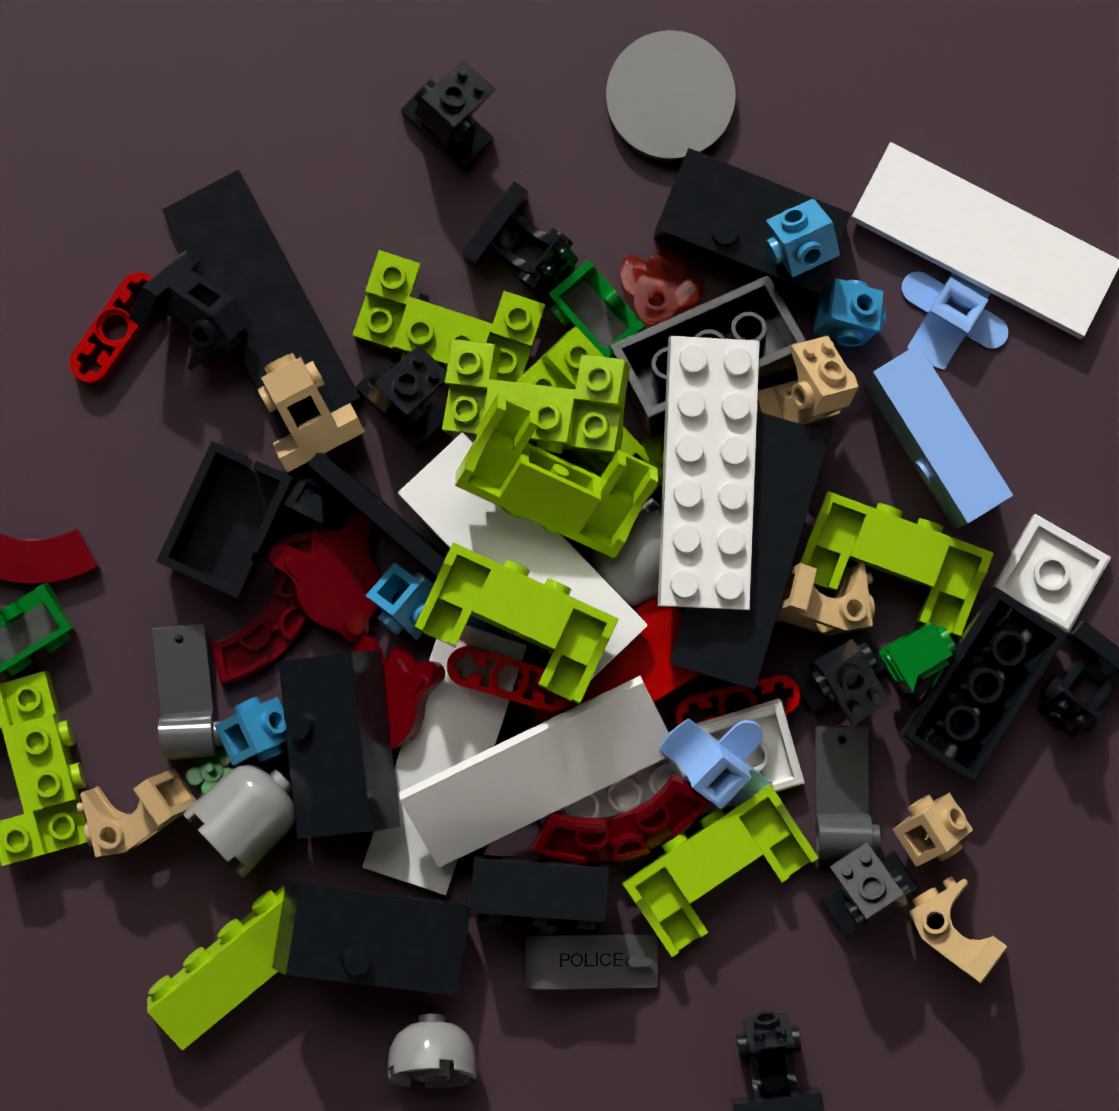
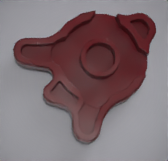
(333, 577)
(406, 689)

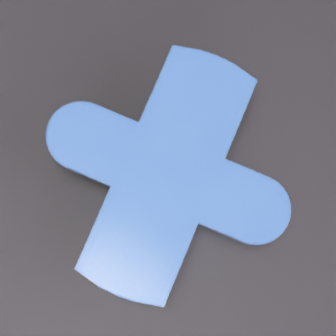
(951, 315)
(716, 766)

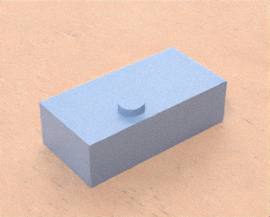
(937, 437)

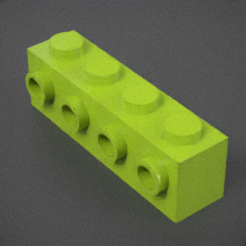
(220, 975)

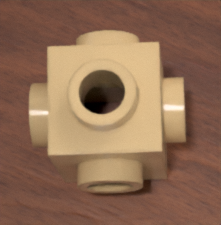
(933, 829)

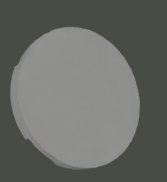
(670, 95)

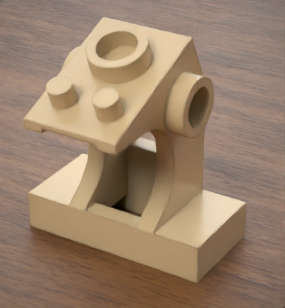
(289, 382)
(821, 387)
(844, 614)
(114, 832)
(971, 956)

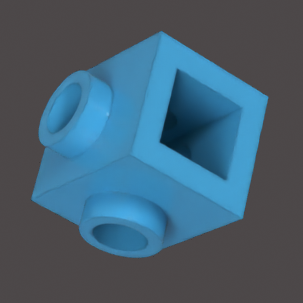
(801, 238)
(849, 312)
(400, 599)
(254, 731)

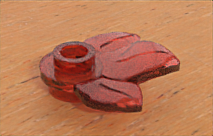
(662, 279)

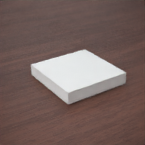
(1051, 572)

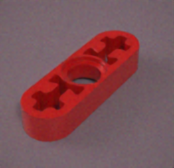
(110, 310)
(475, 679)
(766, 686)

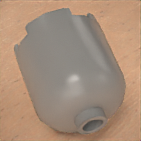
(636, 567)
(245, 814)

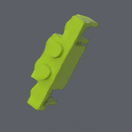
(401, 323)
(560, 369)
(567, 418)
(549, 489)
(900, 548)
(523, 608)
(42, 769)
(710, 857)

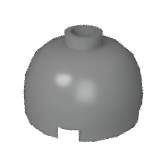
(432, 1054)

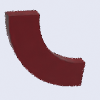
(45, 559)
(268, 632)
(624, 834)

